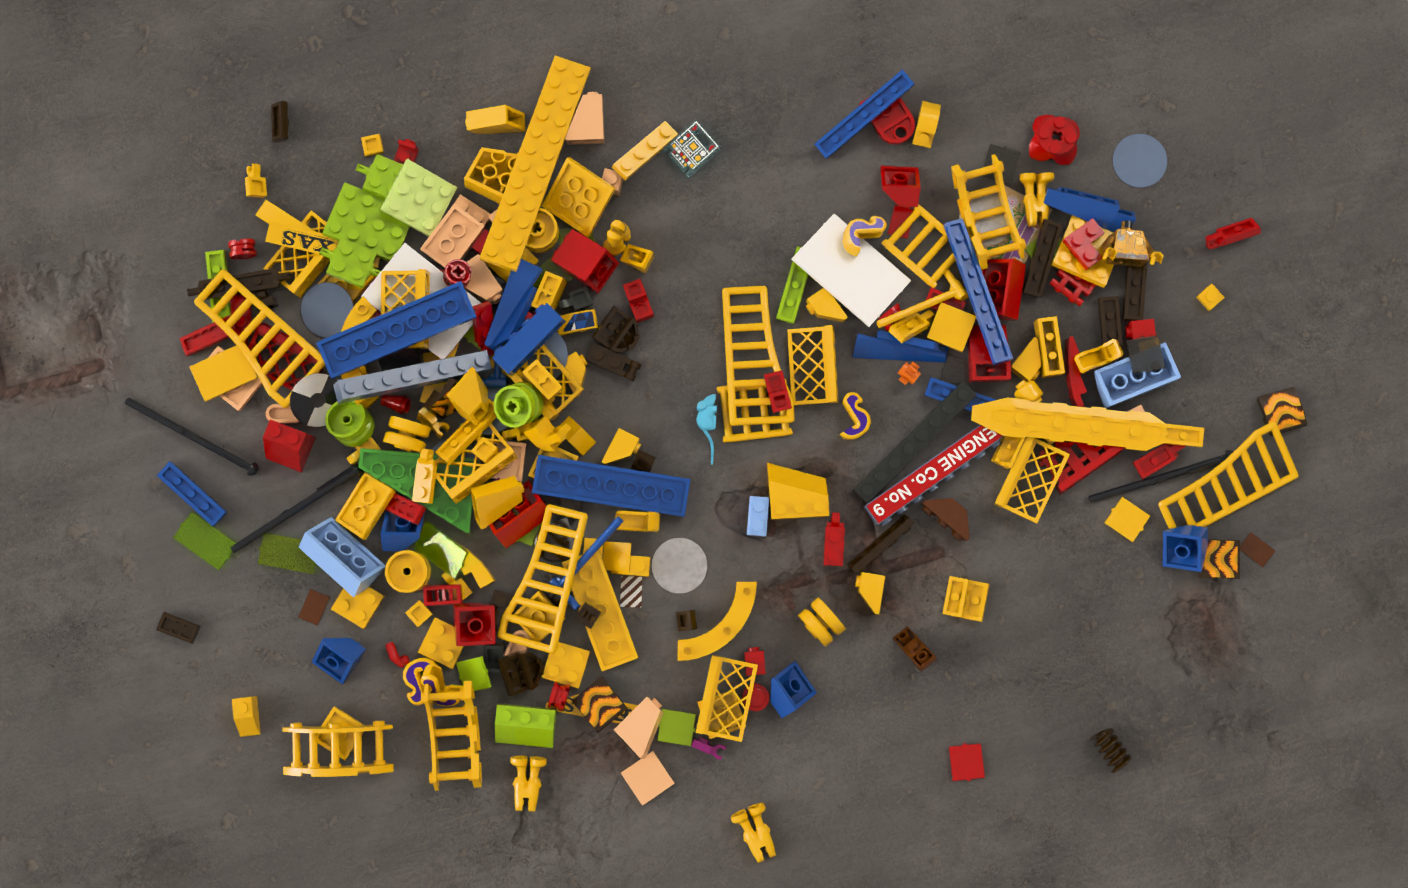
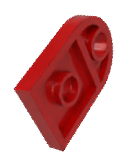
(894, 118)

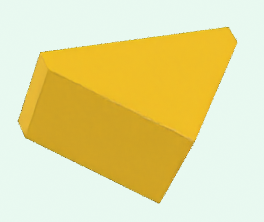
(637, 257)
(578, 437)

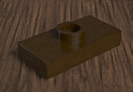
(280, 121)
(178, 627)

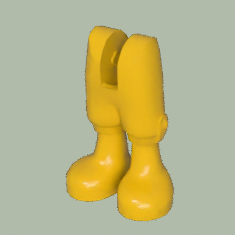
(1034, 205)
(616, 236)
(525, 788)
(757, 838)

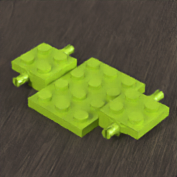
(361, 225)

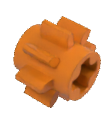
(909, 373)

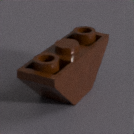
(949, 515)
(914, 649)

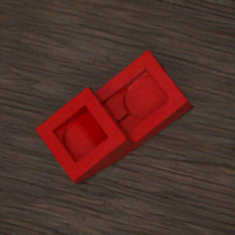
(638, 300)
(777, 391)

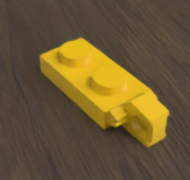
(911, 326)
(425, 477)

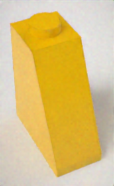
(495, 120)
(495, 499)

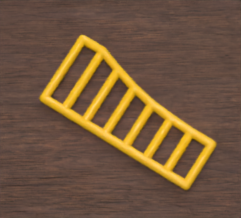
(239, 340)
(731, 365)
(1244, 500)
(527, 581)

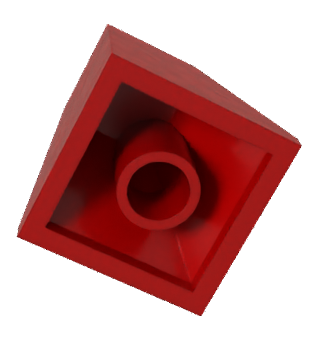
(901, 184)
(474, 624)

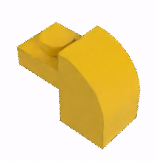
(926, 124)
(545, 435)

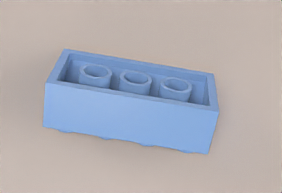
(1119, 384)
(341, 556)

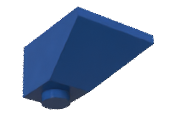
(398, 532)
(1185, 547)
(338, 657)
(790, 690)

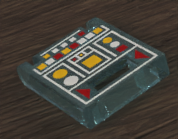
(689, 150)

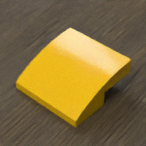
(965, 598)

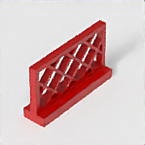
(279, 339)

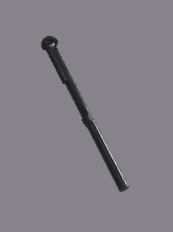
(252, 469)
(1161, 477)
(321, 491)

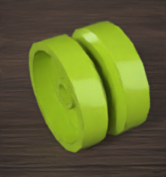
(518, 404)
(349, 423)

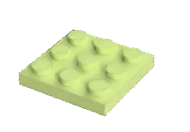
(418, 198)

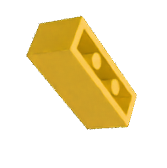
(1049, 346)

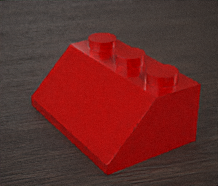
(1005, 286)
(531, 512)

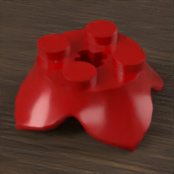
(1042, 145)

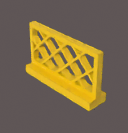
(313, 268)
(421, 287)
(829, 360)
(549, 409)
(1019, 467)
(480, 475)
(710, 693)

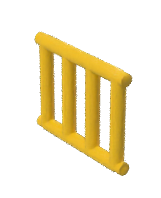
(903, 256)
(748, 435)

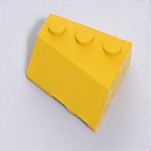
(490, 173)
(796, 494)

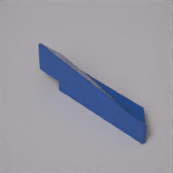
(1089, 206)
(513, 304)
(888, 347)

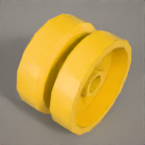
(548, 236)
(406, 435)
(396, 573)
(824, 619)

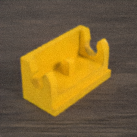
(549, 290)
(543, 380)
(1007, 451)

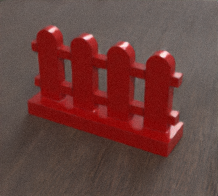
(1076, 464)

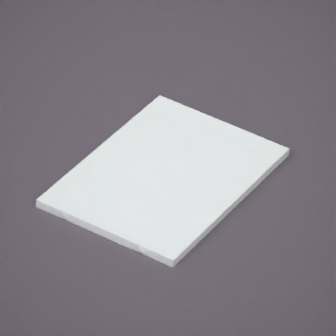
(409, 260)
(860, 282)

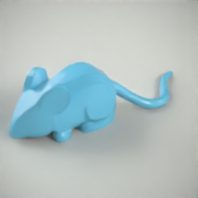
(707, 419)

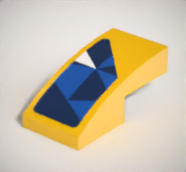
(578, 322)

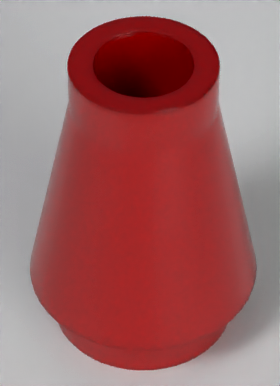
(396, 403)

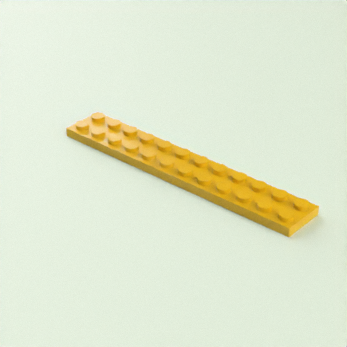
(535, 164)

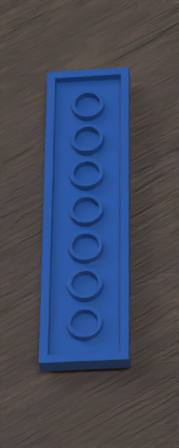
(396, 330)
(611, 485)

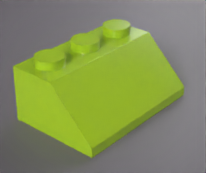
(525, 725)

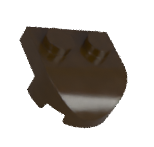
(617, 331)
(557, 540)
(520, 671)

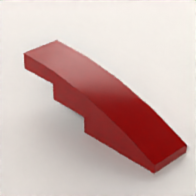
(1073, 376)

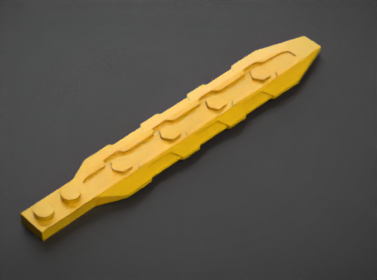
(1081, 424)

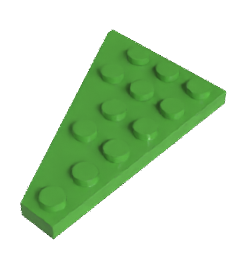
(399, 471)

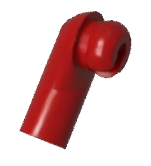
(393, 655)

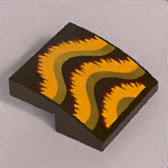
(440, 403)
(1284, 409)
(1222, 560)
(599, 704)

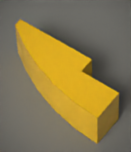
(478, 569)

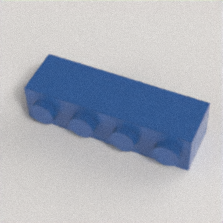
(528, 339)

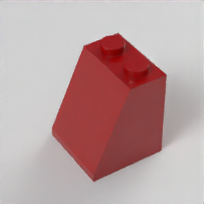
(585, 260)
(287, 445)

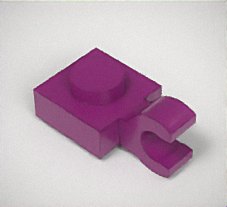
(703, 745)

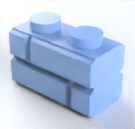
(757, 516)

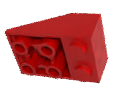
(980, 364)

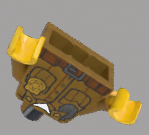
(1129, 247)

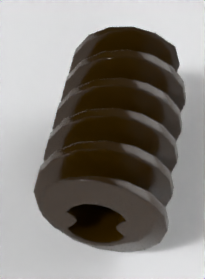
(1112, 749)

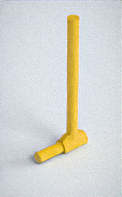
(956, 290)

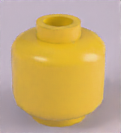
(1029, 391)

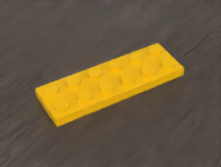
(609, 633)

